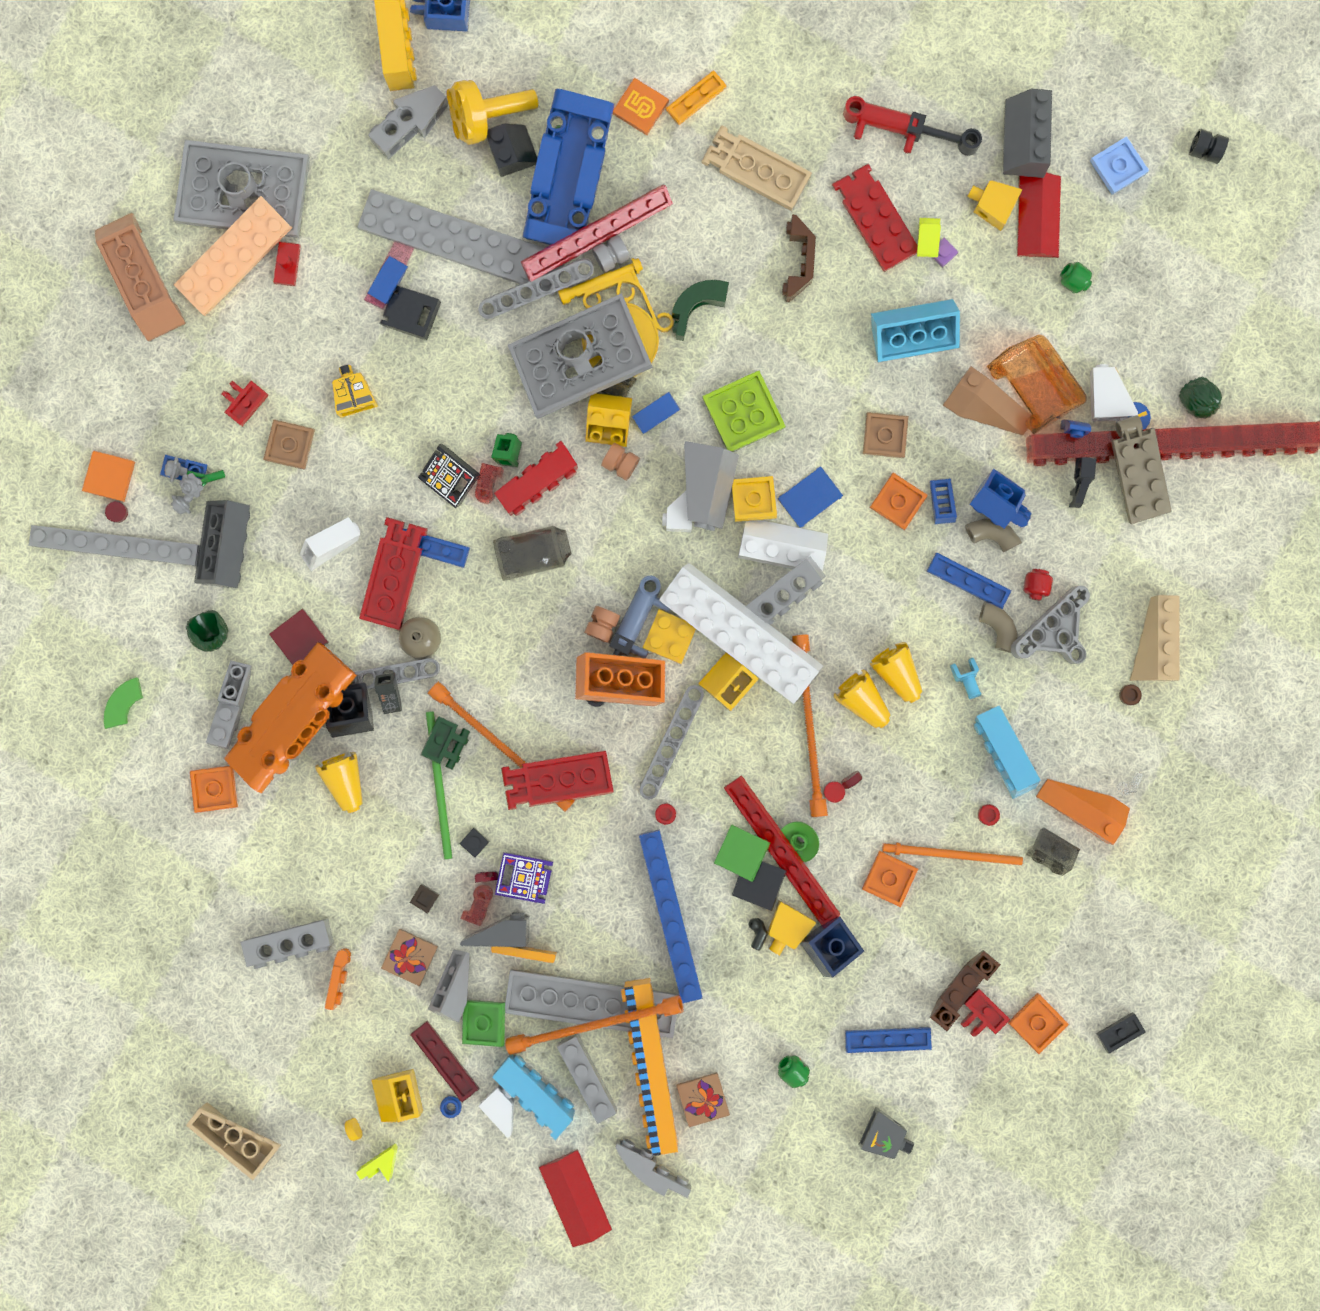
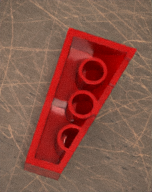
(537, 479)

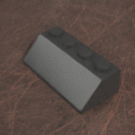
(1028, 133)
(222, 543)

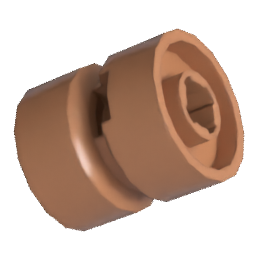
(620, 461)
(602, 624)

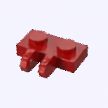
(245, 403)
(986, 1011)

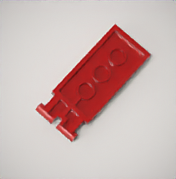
(876, 218)
(393, 574)
(558, 780)

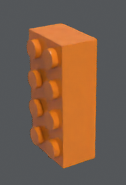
(620, 679)

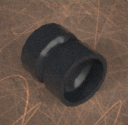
(1209, 146)

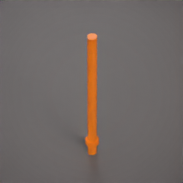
(954, 854)

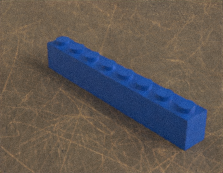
(670, 916)

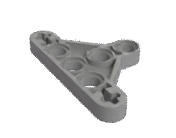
(1063, 623)

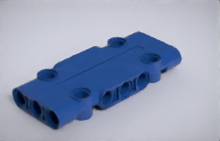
(567, 166)

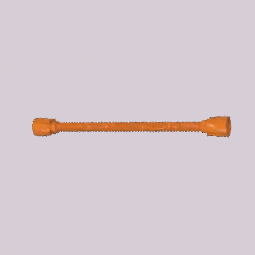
(442, 695)
(818, 805)
(668, 1007)

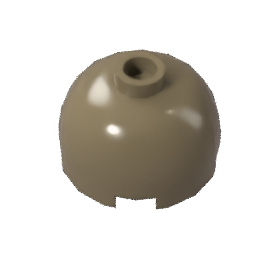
(425, 643)

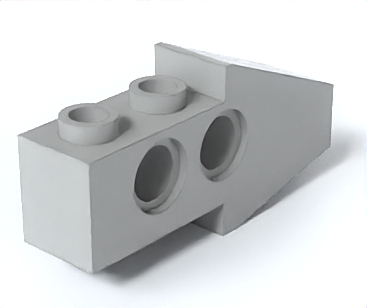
(423, 107)

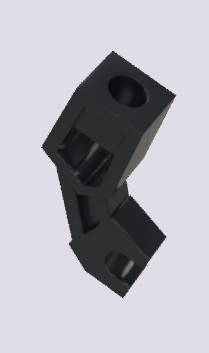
(1083, 476)

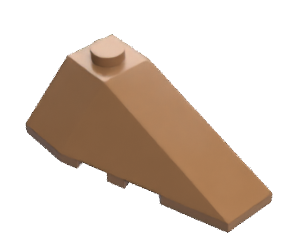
(986, 403)

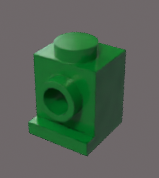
(501, 454)

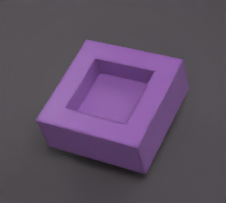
(946, 252)

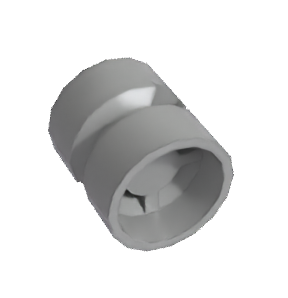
(611, 253)

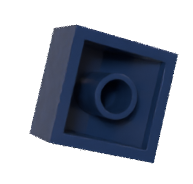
(832, 947)

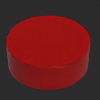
(834, 791)
(665, 814)
(988, 815)

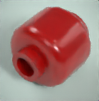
(1038, 584)

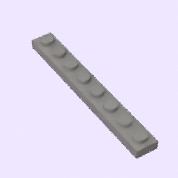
(114, 545)

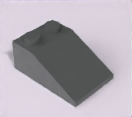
(507, 932)

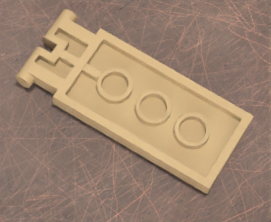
(757, 168)

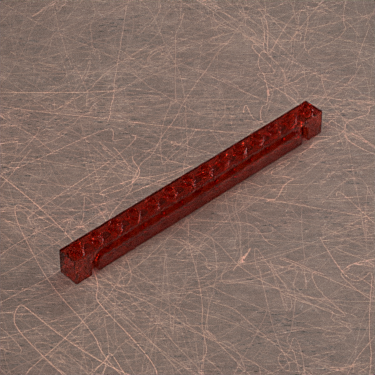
(1182, 442)

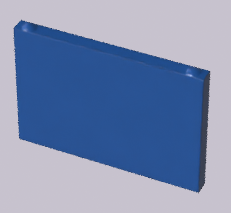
(810, 497)

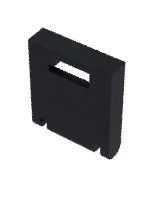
(405, 312)

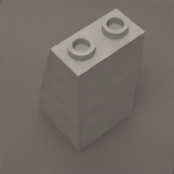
(708, 483)

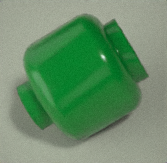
(1076, 277)
(793, 1071)

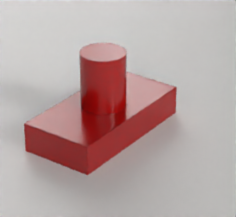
(287, 264)

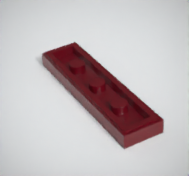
(444, 1061)

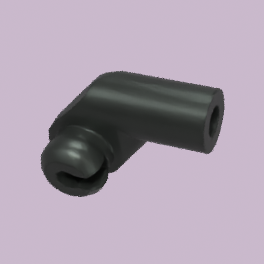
(760, 931)

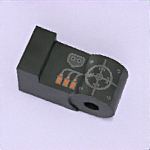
(388, 693)

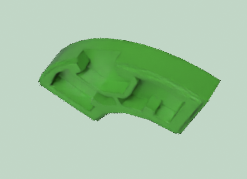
(120, 703)

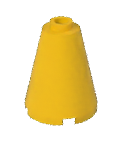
(898, 671)
(863, 699)
(342, 780)

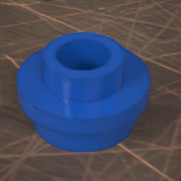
(450, 1113)

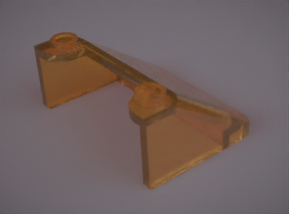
(1039, 380)

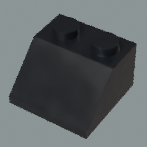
(511, 148)
(352, 714)

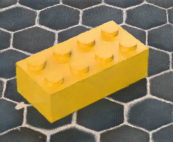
(395, 44)

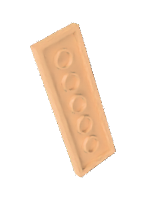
(233, 256)

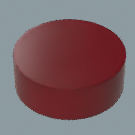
(116, 512)
(852, 780)

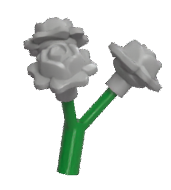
(190, 484)

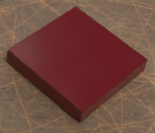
(297, 636)

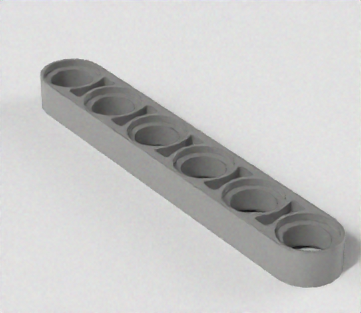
(537, 292)
(398, 669)
(658, 759)

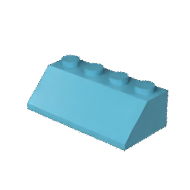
(916, 330)

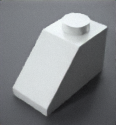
(676, 516)
(500, 1109)

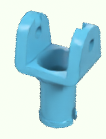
(968, 679)

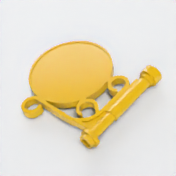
(646, 326)

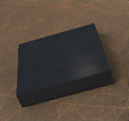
(763, 889)

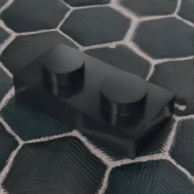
(1120, 1032)

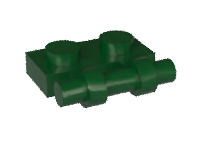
(439, 740)

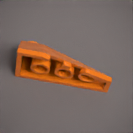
(1091, 810)

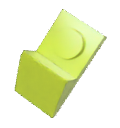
(928, 237)
(384, 1161)

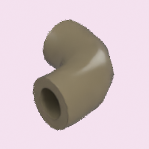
(986, 529)
(1001, 623)

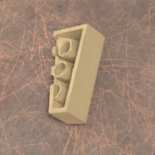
(1159, 642)
(237, 1144)

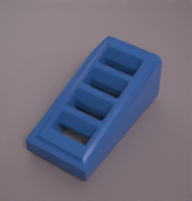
(943, 518)

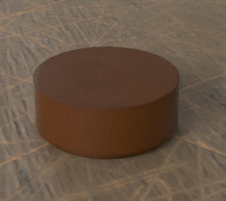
(1130, 695)

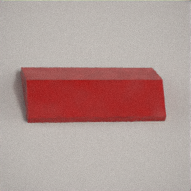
(1039, 216)
(575, 1199)

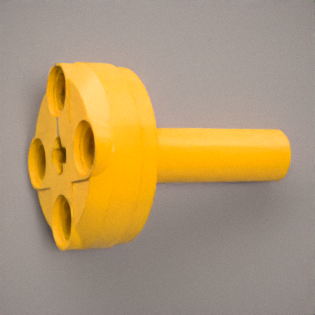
(471, 112)

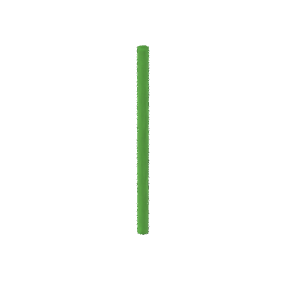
(440, 796)

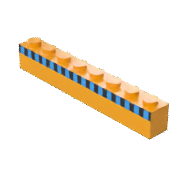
(651, 1069)

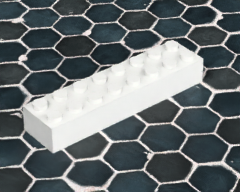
(740, 632)

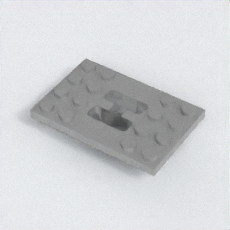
(205, 182)
(545, 372)

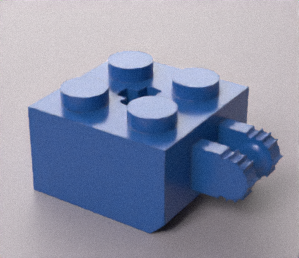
(444, 14)
(1001, 501)

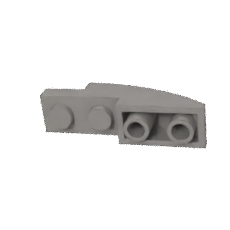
(230, 704)
(643, 1167)

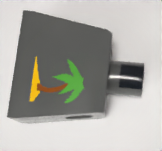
(885, 1136)

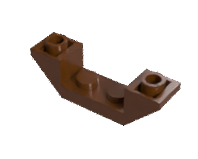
(800, 233)
(961, 987)

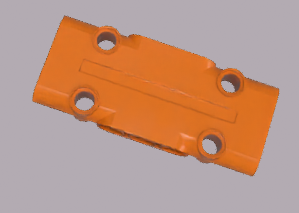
(289, 717)

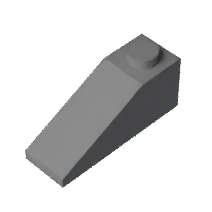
(452, 989)

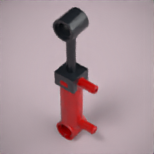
(904, 124)

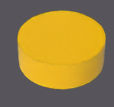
(353, 1129)

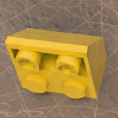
(608, 419)
(728, 681)
(397, 1096)

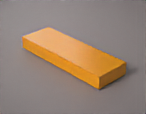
(696, 97)
(526, 952)

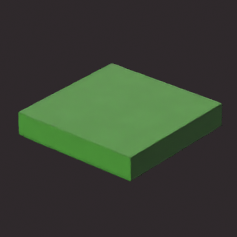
(742, 853)
(484, 1023)

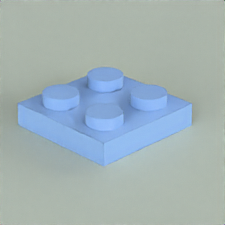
(1119, 165)

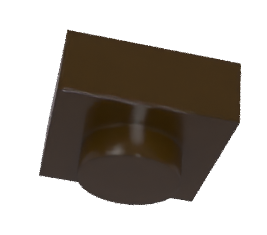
(424, 898)

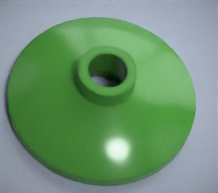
(809, 848)

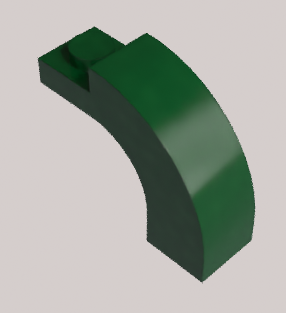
(699, 294)

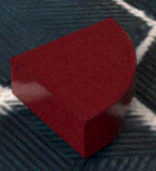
(486, 876)

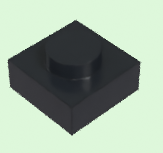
(474, 842)

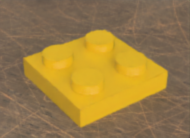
(754, 499)
(669, 636)

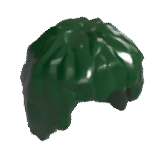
(1201, 397)
(207, 631)

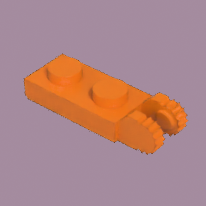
(338, 977)

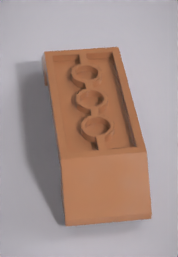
(137, 277)

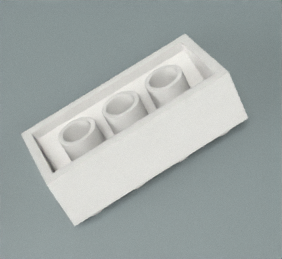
(781, 544)

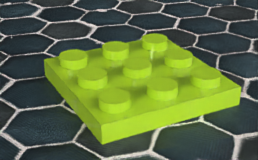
(743, 411)

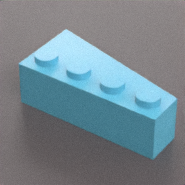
(1006, 752)
(535, 1095)

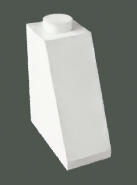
(1109, 396)
(329, 543)

